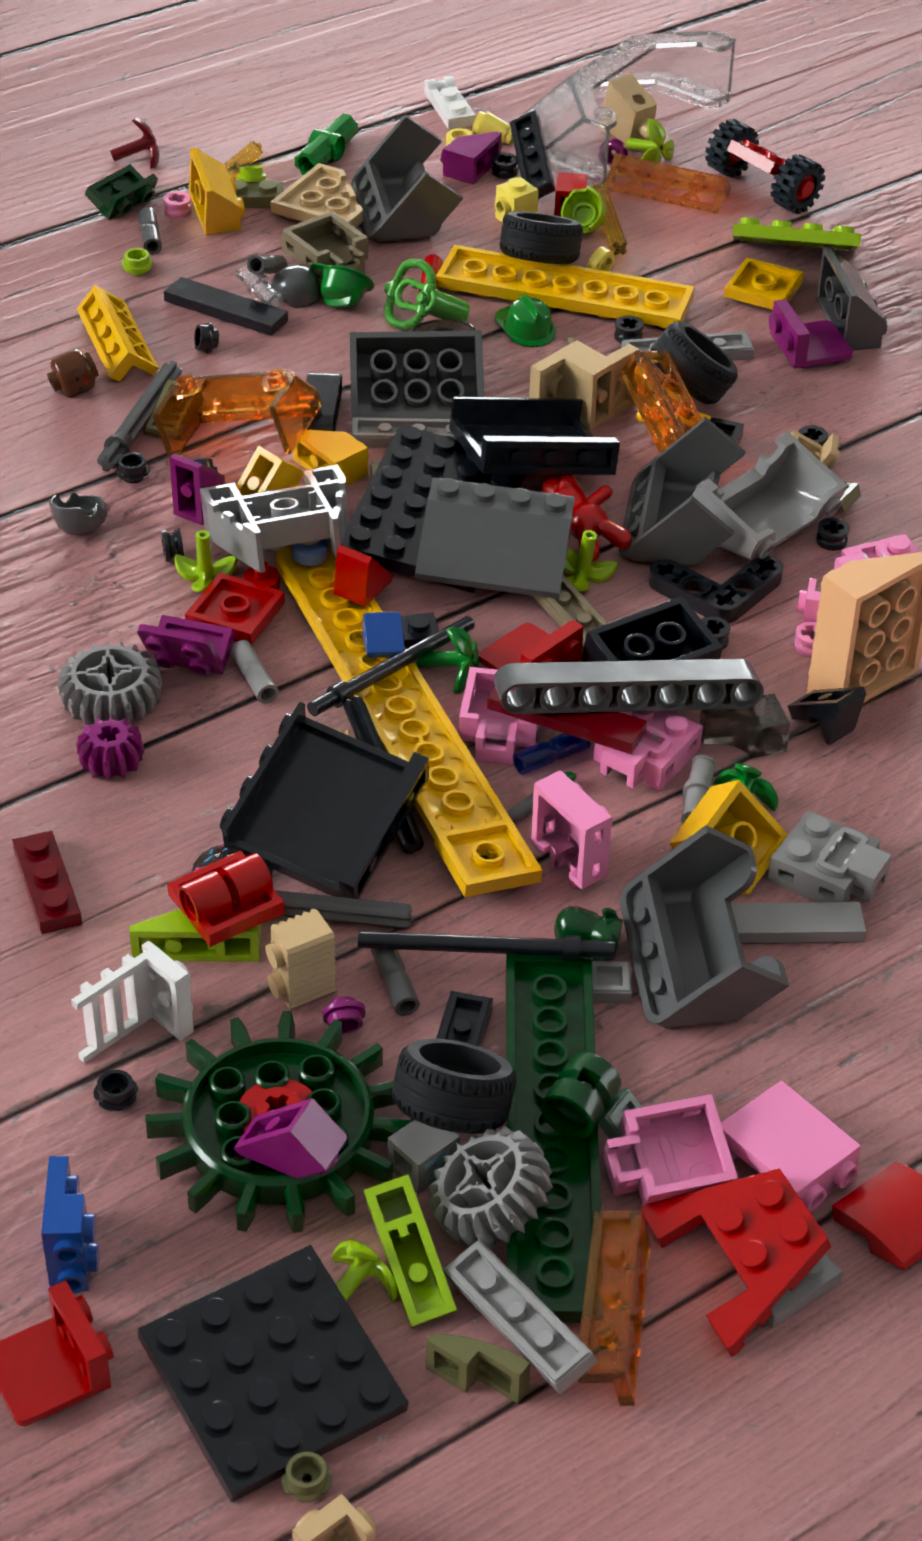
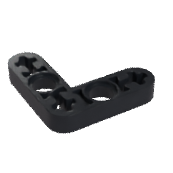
(675, 579)

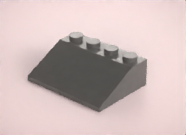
(413, 372)
(495, 538)

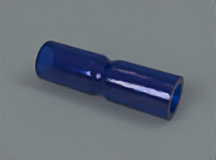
(548, 751)

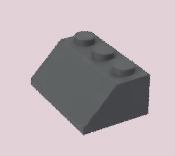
(848, 303)

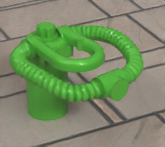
(428, 300)

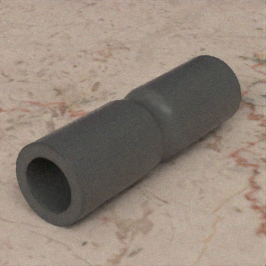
(150, 230)
(266, 264)
(396, 981)

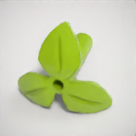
(655, 146)
(581, 566)
(202, 569)
(363, 1264)

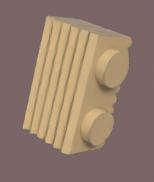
(301, 959)

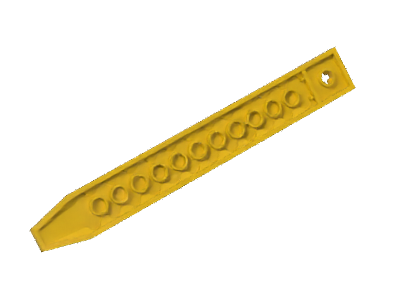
(457, 798)

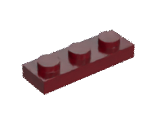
(47, 882)

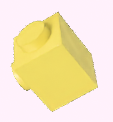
(515, 196)

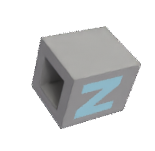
(420, 1151)

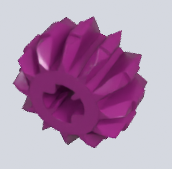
(110, 748)

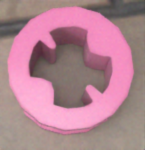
(177, 204)
(804, 638)

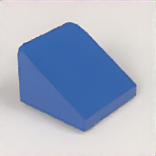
(382, 634)

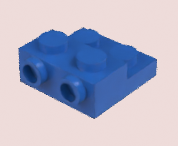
(68, 1229)

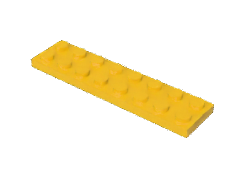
(565, 286)

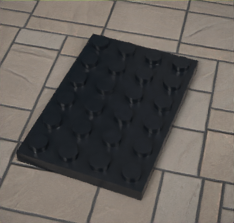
(395, 502)

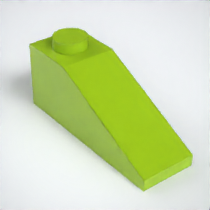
(182, 942)
(409, 1250)

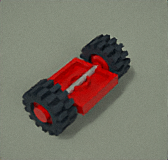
(795, 178)

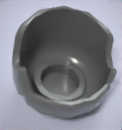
(297, 285)
(78, 513)

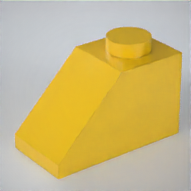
(333, 448)
(268, 473)

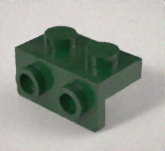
(121, 191)

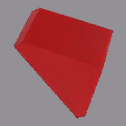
(359, 576)

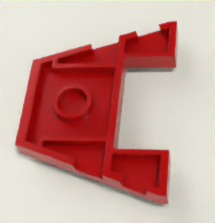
(761, 1232)

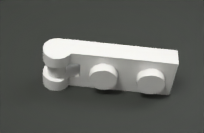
(449, 103)

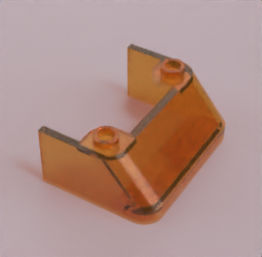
(237, 397)

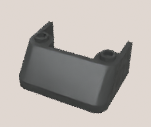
(396, 190)
(661, 508)

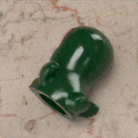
(589, 925)

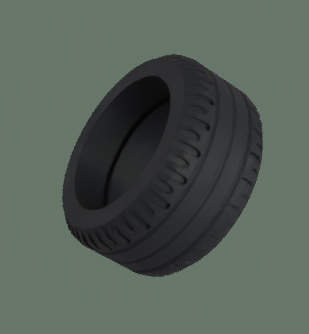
(541, 237)
(700, 362)
(453, 1086)

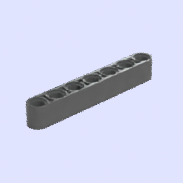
(611, 684)

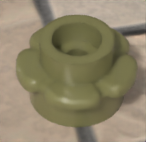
(302, 1466)

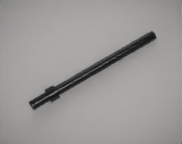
(342, 690)
(569, 947)

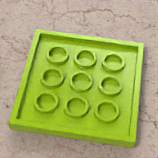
(809, 236)

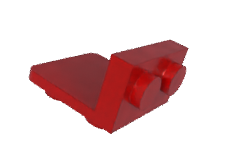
(534, 645)
(54, 1360)

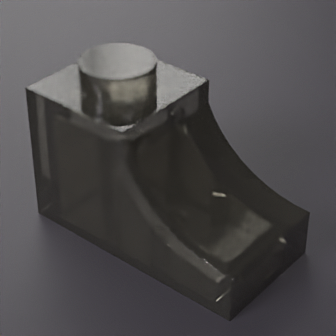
(755, 730)

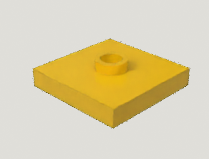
(763, 283)

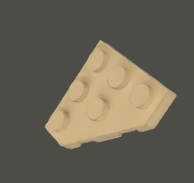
(317, 193)

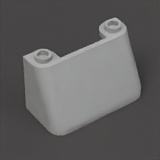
(773, 498)

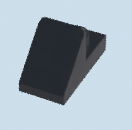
(833, 709)

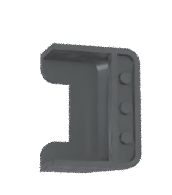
(687, 935)

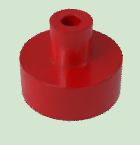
(268, 578)

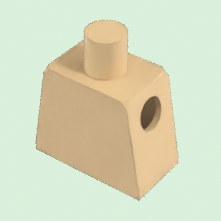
(632, 105)

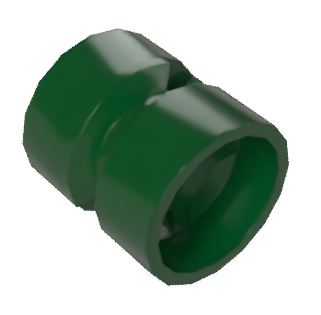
(580, 1095)

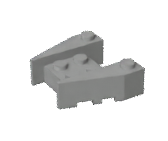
(278, 517)

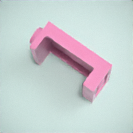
(792, 1135)

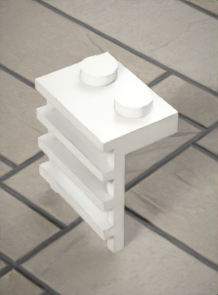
(153, 989)

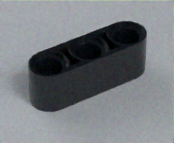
(330, 392)

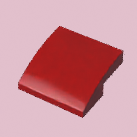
(887, 1213)

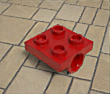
(227, 897)

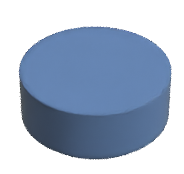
(310, 554)

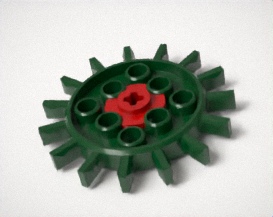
(247, 1068)

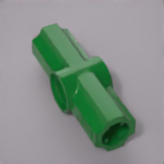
(327, 143)

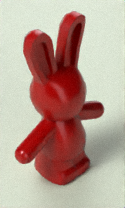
(588, 512)

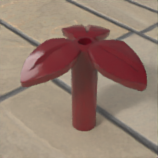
(147, 142)

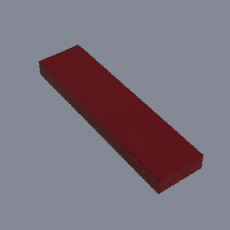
(604, 728)

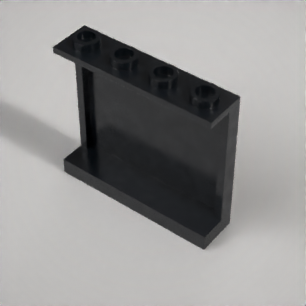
(530, 437)
(323, 805)

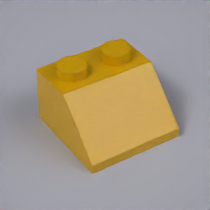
(214, 194)
(739, 815)

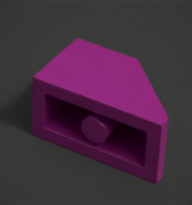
(470, 156)
(186, 481)
(293, 1140)

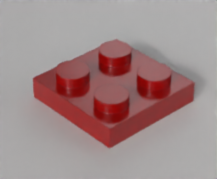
(237, 605)

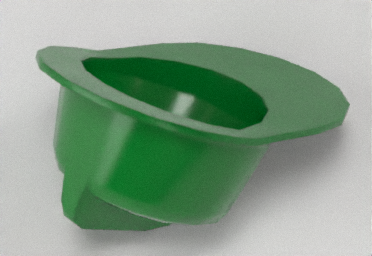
(342, 285)
(527, 322)

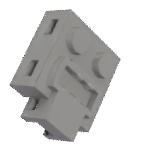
(831, 858)

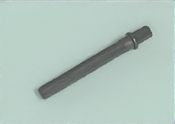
(122, 440)
(348, 909)

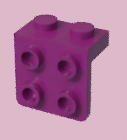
(806, 342)
(188, 644)

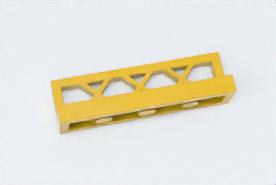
(115, 334)

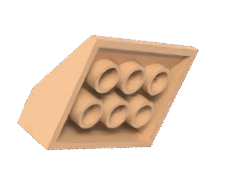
(868, 625)

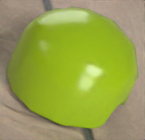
(585, 207)

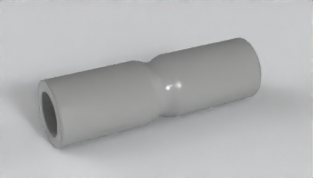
(254, 672)

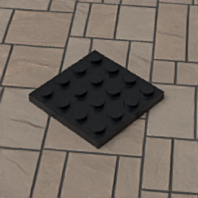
(271, 1371)

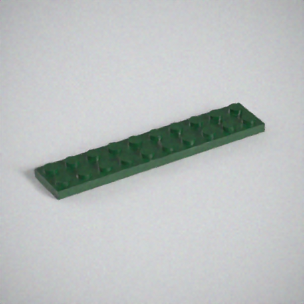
(545, 1026)

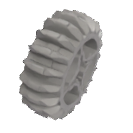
(110, 683)
(518, 1183)

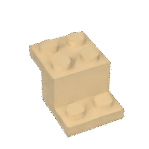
(585, 375)

